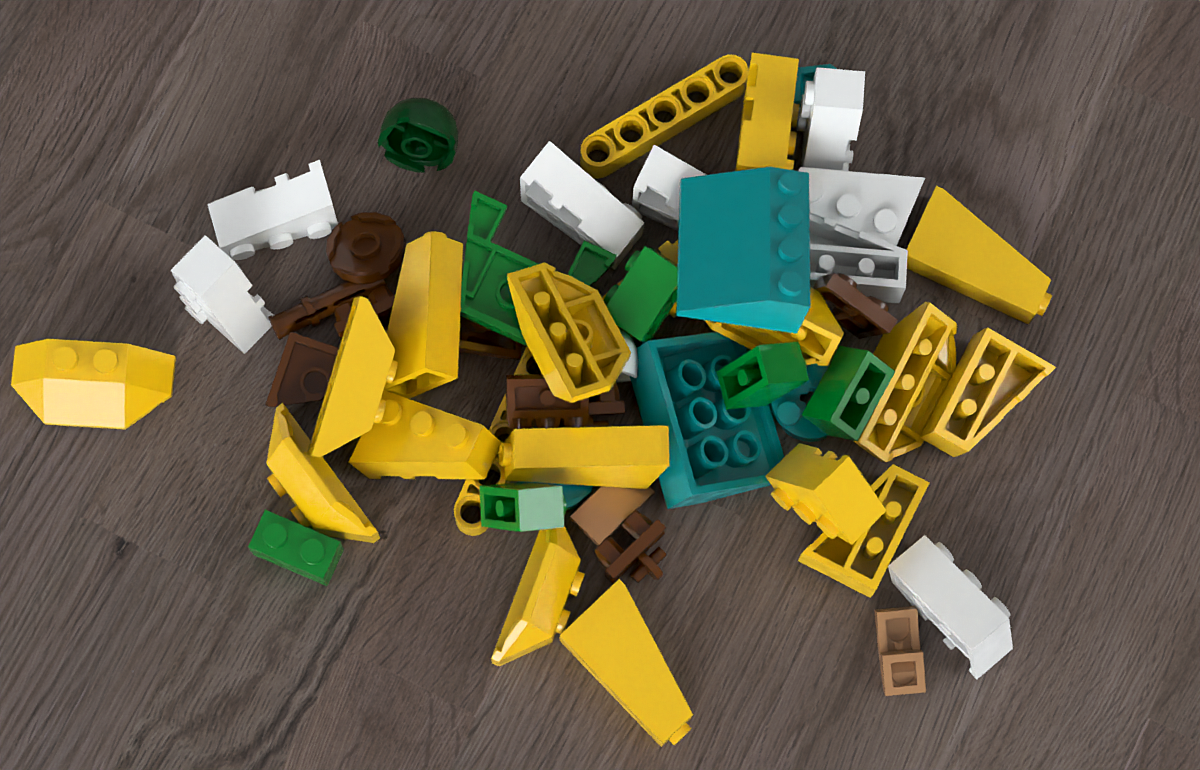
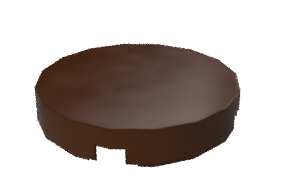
(366, 248)

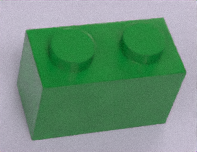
(644, 294)
(762, 375)
(848, 393)
(522, 506)
(296, 547)

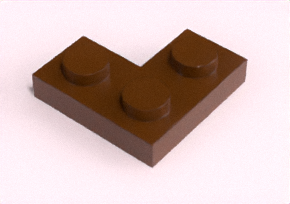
(852, 309)

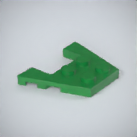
(485, 285)

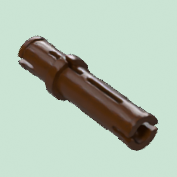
(319, 307)

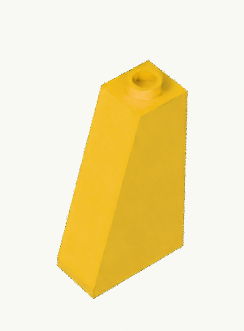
(975, 261)
(427, 315)
(587, 455)
(624, 658)

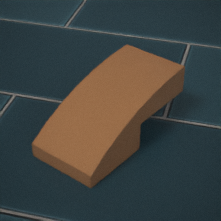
(608, 510)
(900, 651)

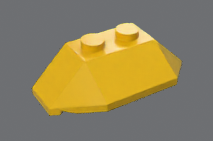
(568, 332)
(817, 335)
(923, 359)
(91, 381)
(355, 382)
(312, 484)
(541, 597)

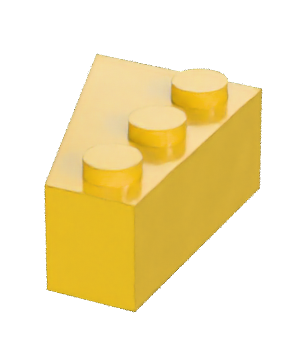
(768, 113)
(982, 390)
(424, 443)
(826, 492)
(867, 559)

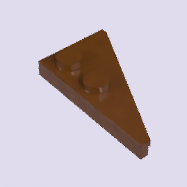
(302, 371)

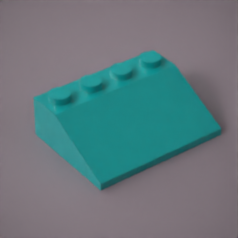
(745, 248)
(709, 447)

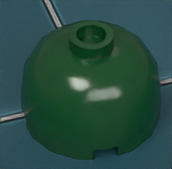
(418, 135)

